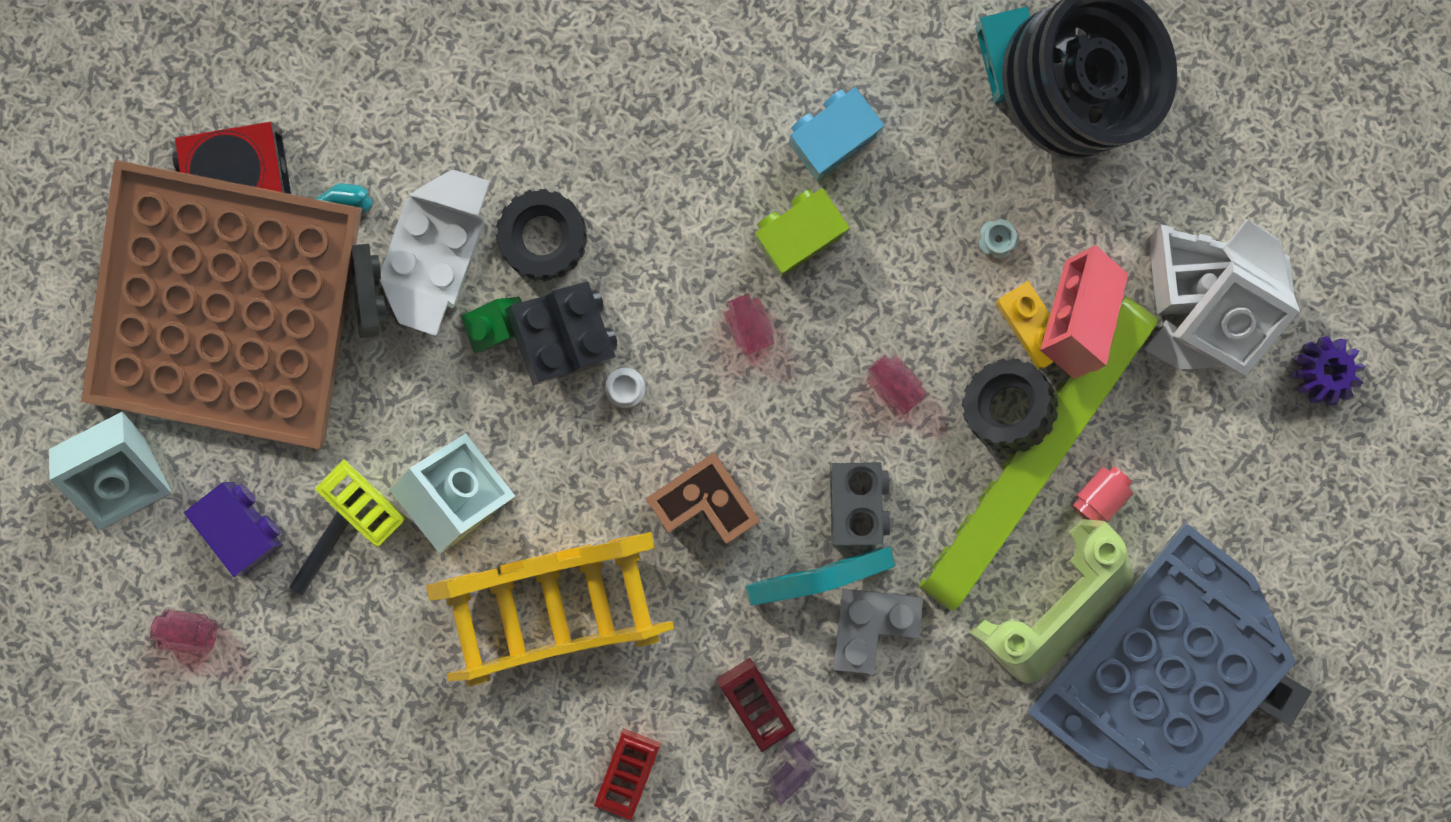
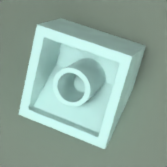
(107, 471)
(451, 492)

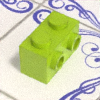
(801, 231)

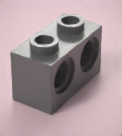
(846, 503)

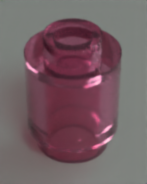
(749, 324)
(896, 383)
(184, 632)

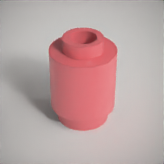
(1103, 495)

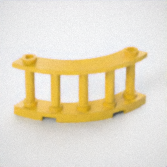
(546, 570)

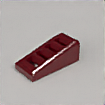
(736, 677)

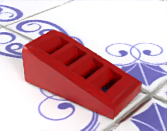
(638, 743)

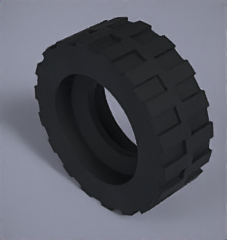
(524, 209)
(988, 384)

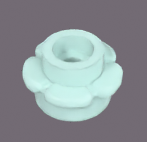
(1006, 231)

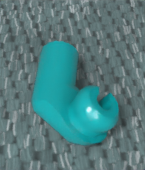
(348, 195)

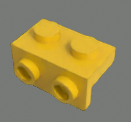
(1027, 319)

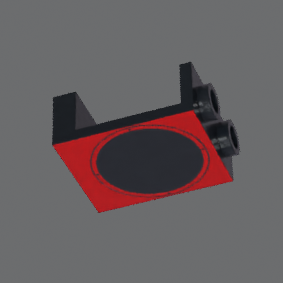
(238, 155)

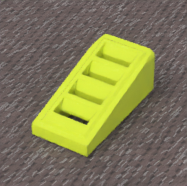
(350, 513)

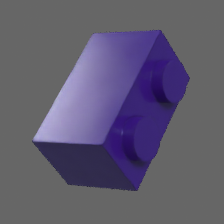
(234, 527)

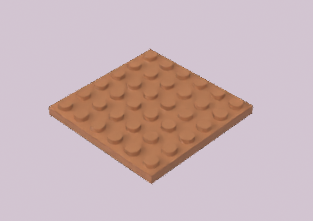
(220, 304)

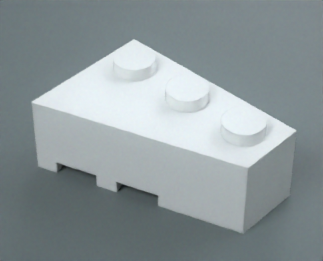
(1186, 268)

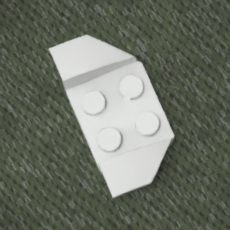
(433, 249)
(1238, 313)

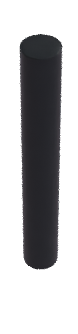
(322, 548)

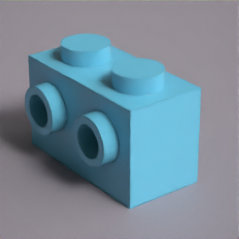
(835, 132)

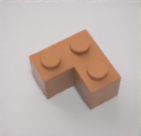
(709, 489)

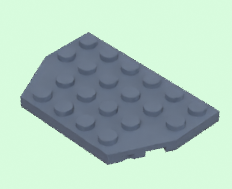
(1169, 666)

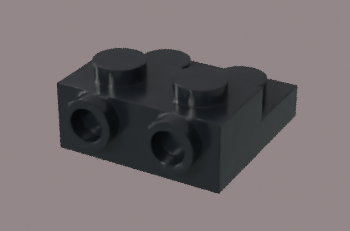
(562, 332)

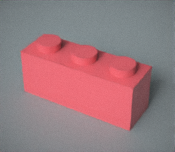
(1085, 312)

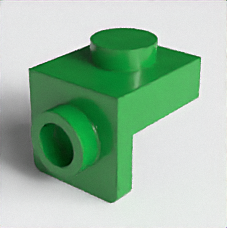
(489, 324)

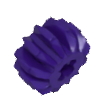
(1324, 386)

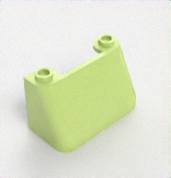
(1106, 576)

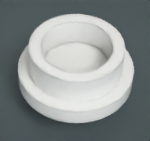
(625, 387)

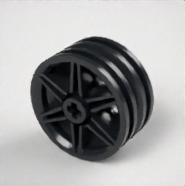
(1068, 83)

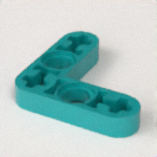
(822, 578)

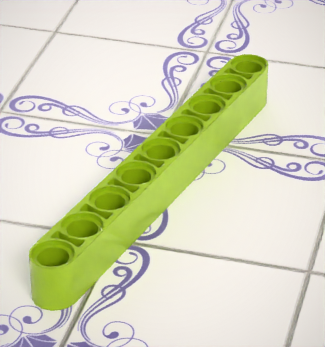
(1028, 471)

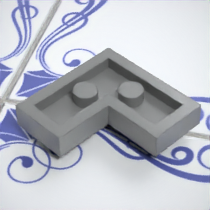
(863, 618)

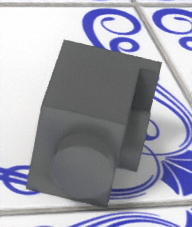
(1285, 701)

